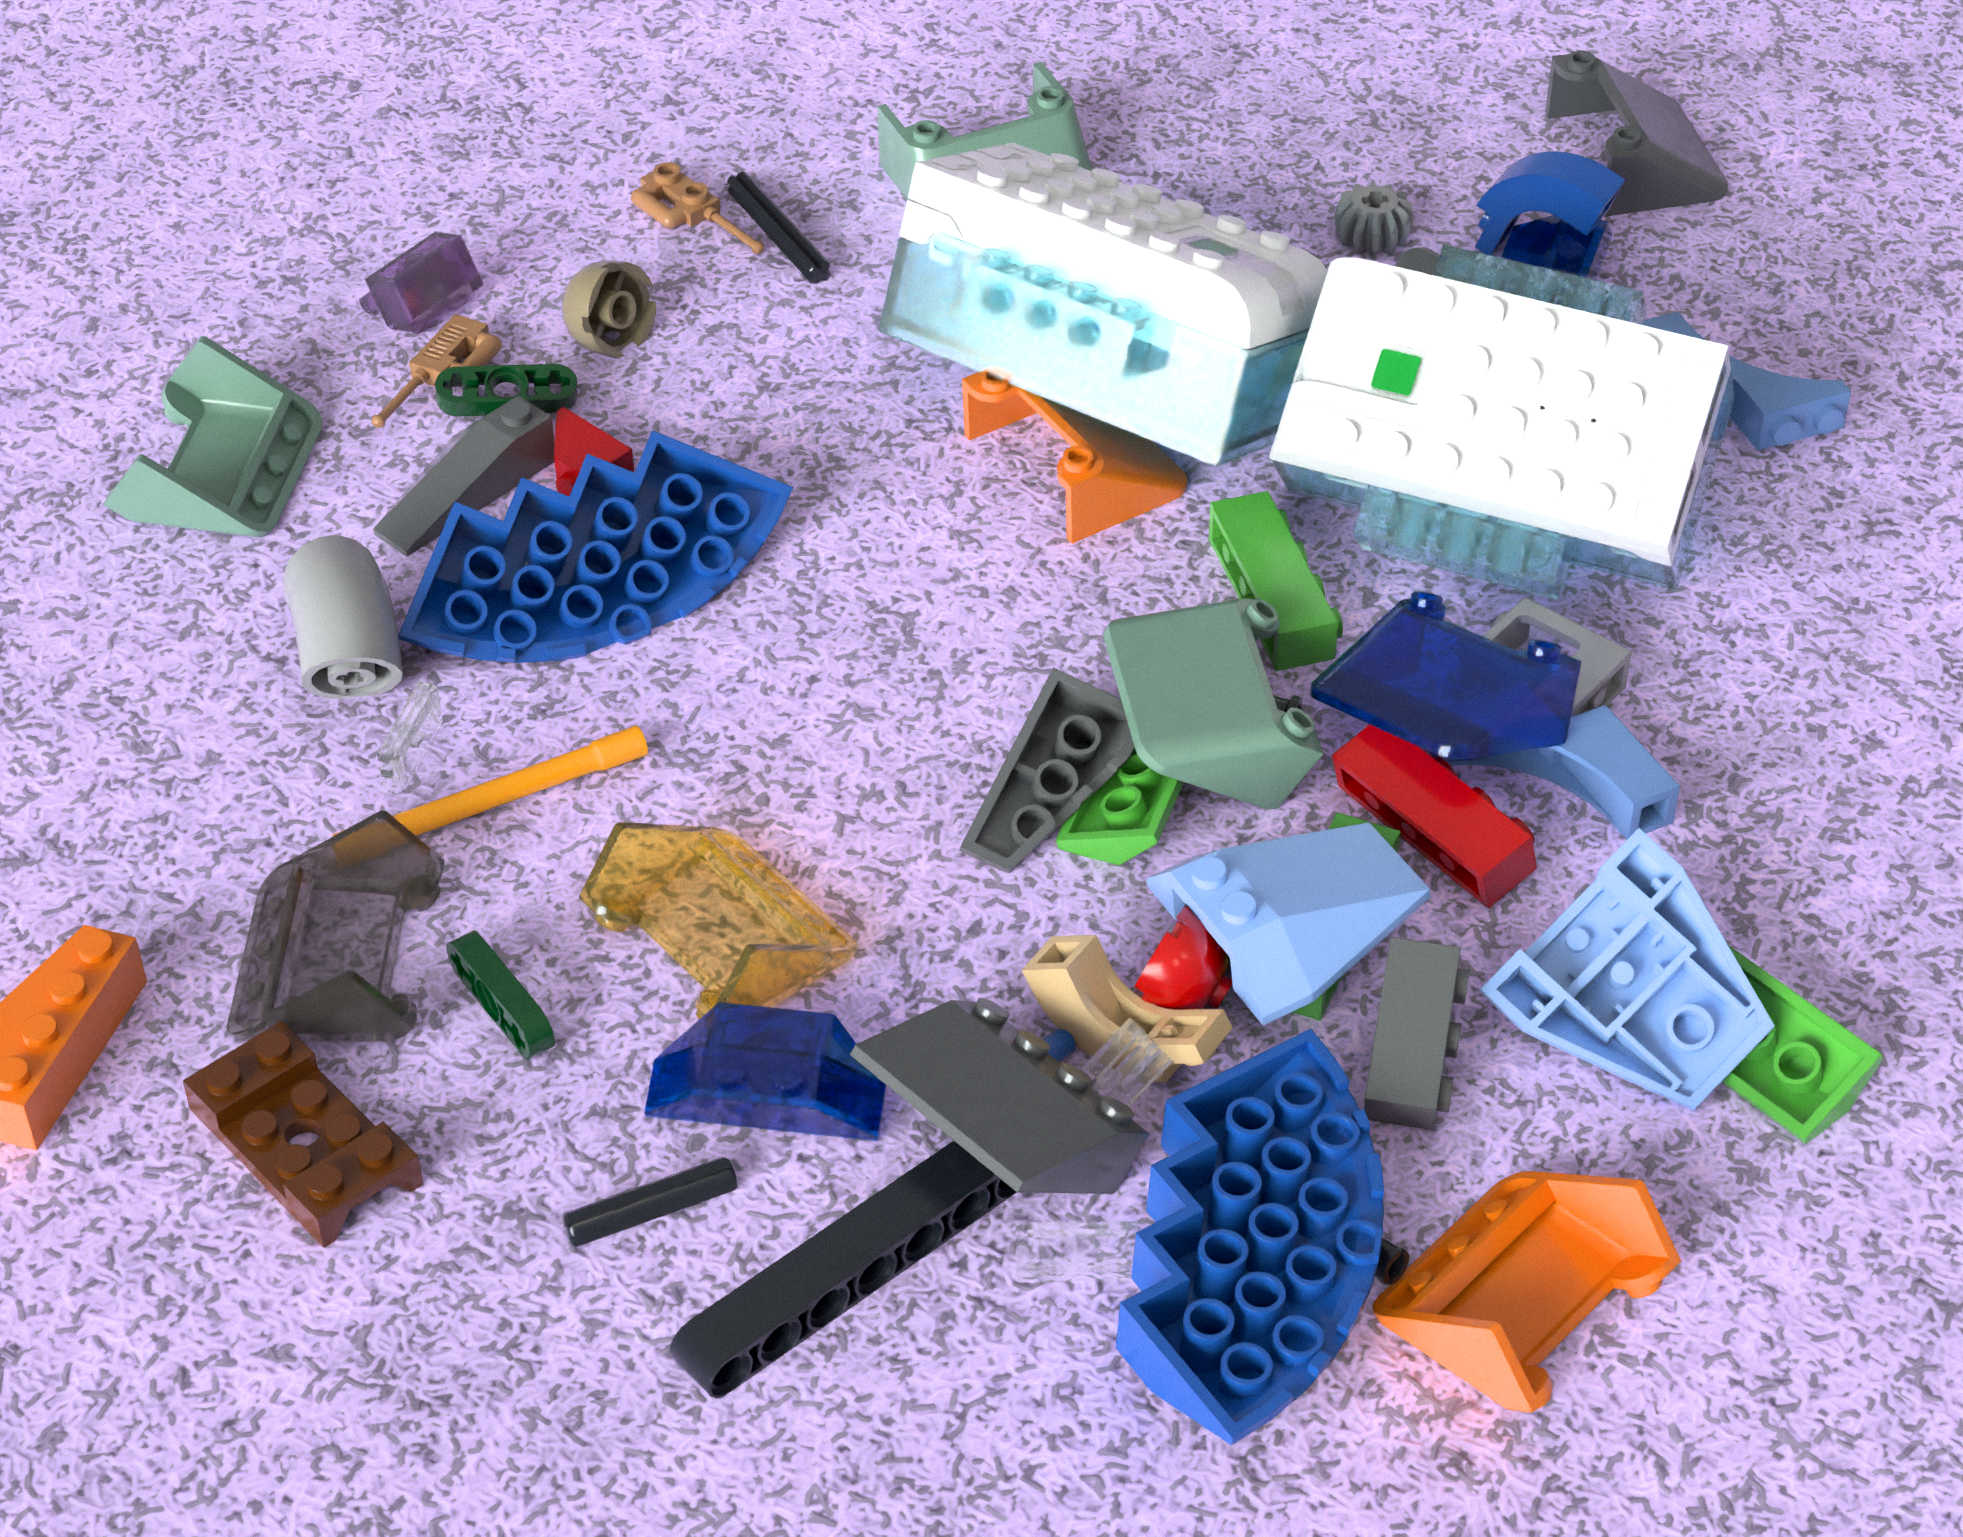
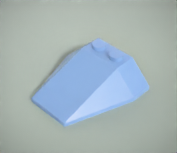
(1295, 909)
(1637, 981)

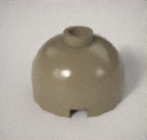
(607, 299)

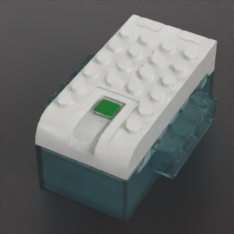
(1103, 297)
(1505, 421)

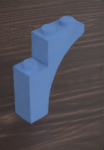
(1774, 406)
(1604, 768)

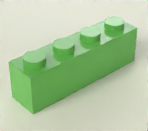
(1270, 566)

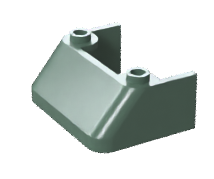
(1048, 129)

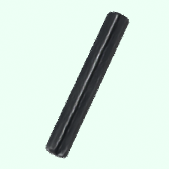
(779, 227)

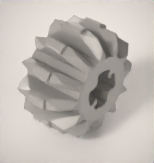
(1373, 218)

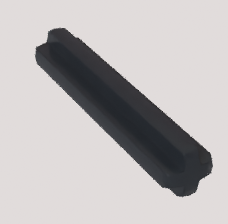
(649, 1201)

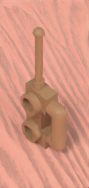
(691, 202)
(454, 341)

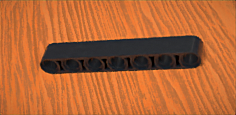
(836, 1269)

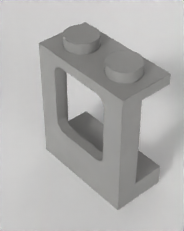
(1603, 661)

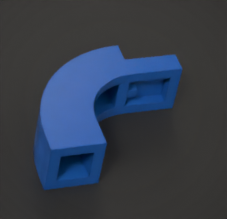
(1551, 183)

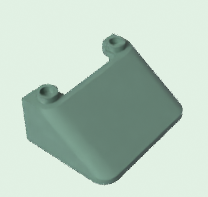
(236, 456)
(1205, 702)

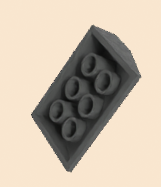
(1006, 1099)

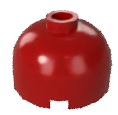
(1186, 968)

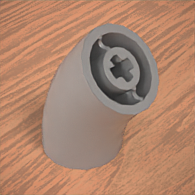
(342, 619)

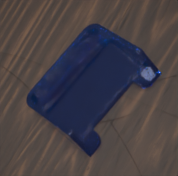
(1451, 685)

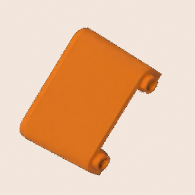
(1105, 472)
(1524, 1275)

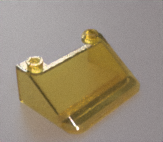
(715, 912)

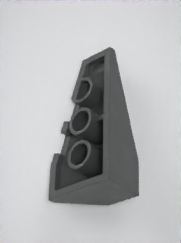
(471, 470)
(1058, 761)

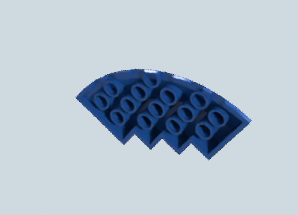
(593, 564)
(1255, 1240)

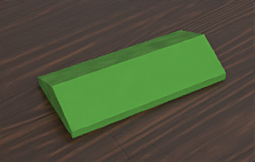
(1121, 815)
(1807, 1064)

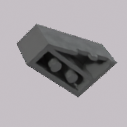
(1415, 1034)

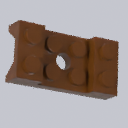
(274, 1092)

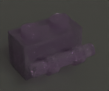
(423, 283)

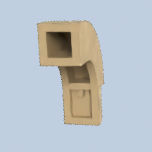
(1091, 1003)

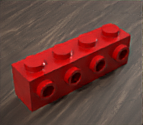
(1437, 813)

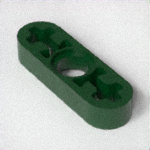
(490, 376)
(500, 994)

